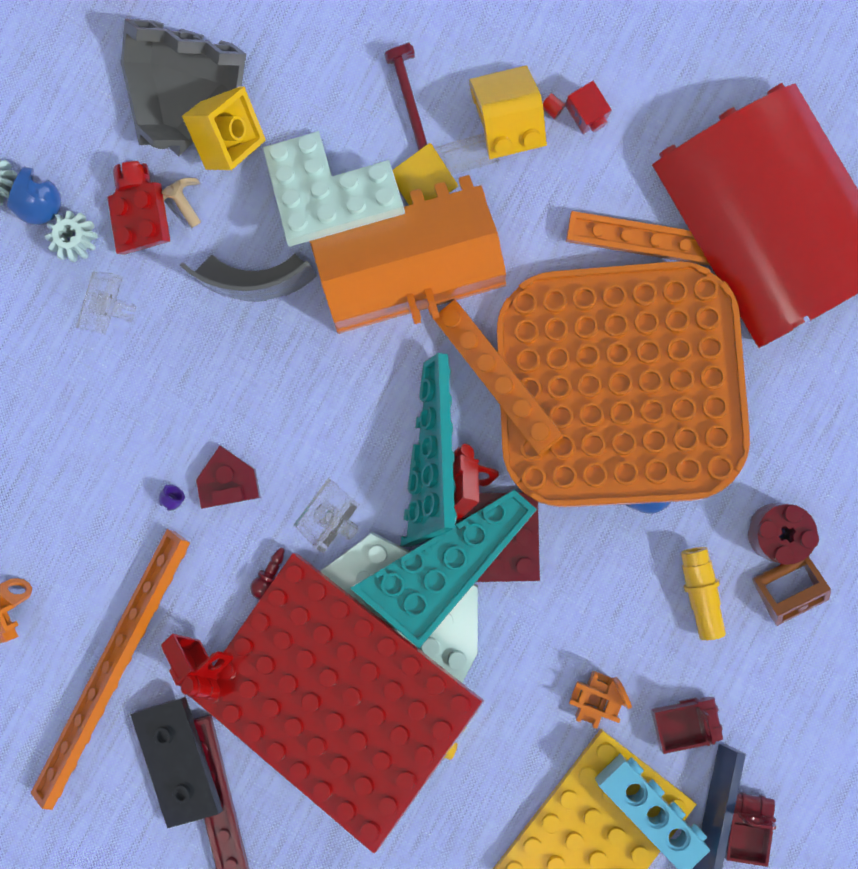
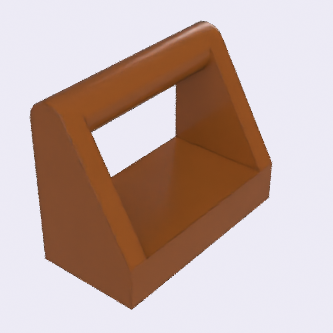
(797, 603)

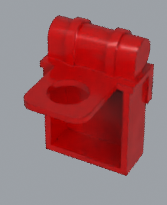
(467, 479)
(192, 666)

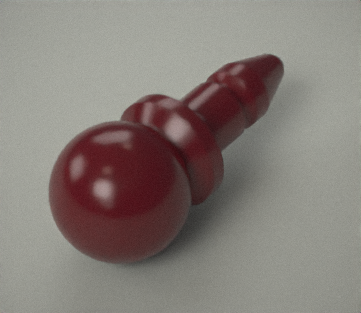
(261, 583)

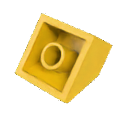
(224, 129)

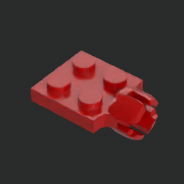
(137, 209)

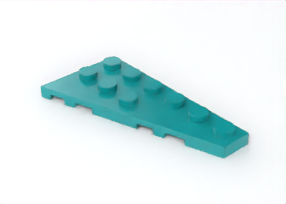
(432, 459)
(434, 577)

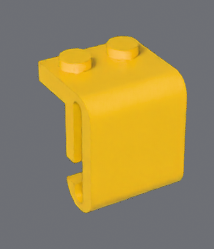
(509, 111)

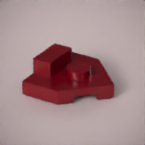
(226, 480)

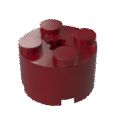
(799, 535)

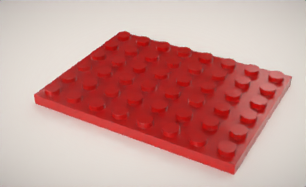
(339, 702)

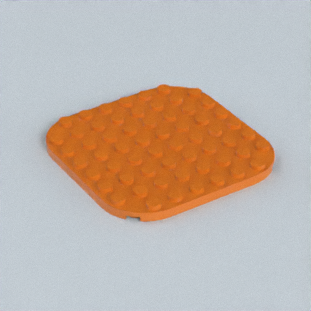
(637, 379)

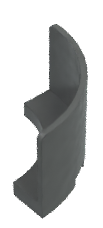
(253, 285)

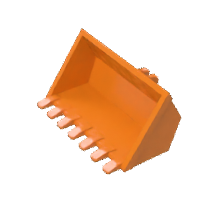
(412, 260)

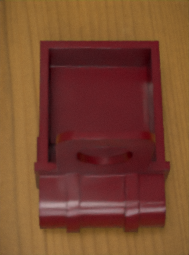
(687, 724)
(751, 830)

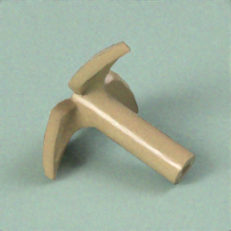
(175, 192)

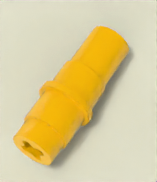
(703, 593)

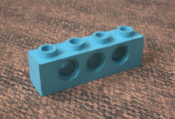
(681, 852)

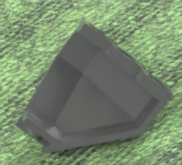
(170, 75)

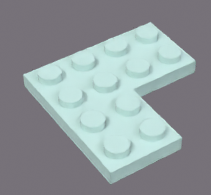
(321, 204)

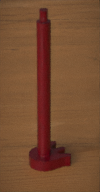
(397, 57)

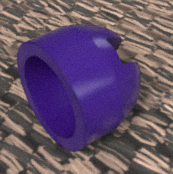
(175, 493)

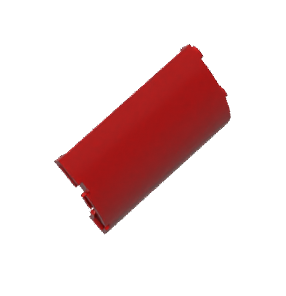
(769, 210)

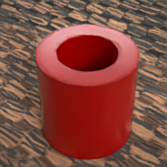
(553, 106)

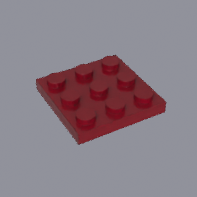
(521, 556)

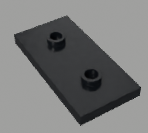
(176, 762)

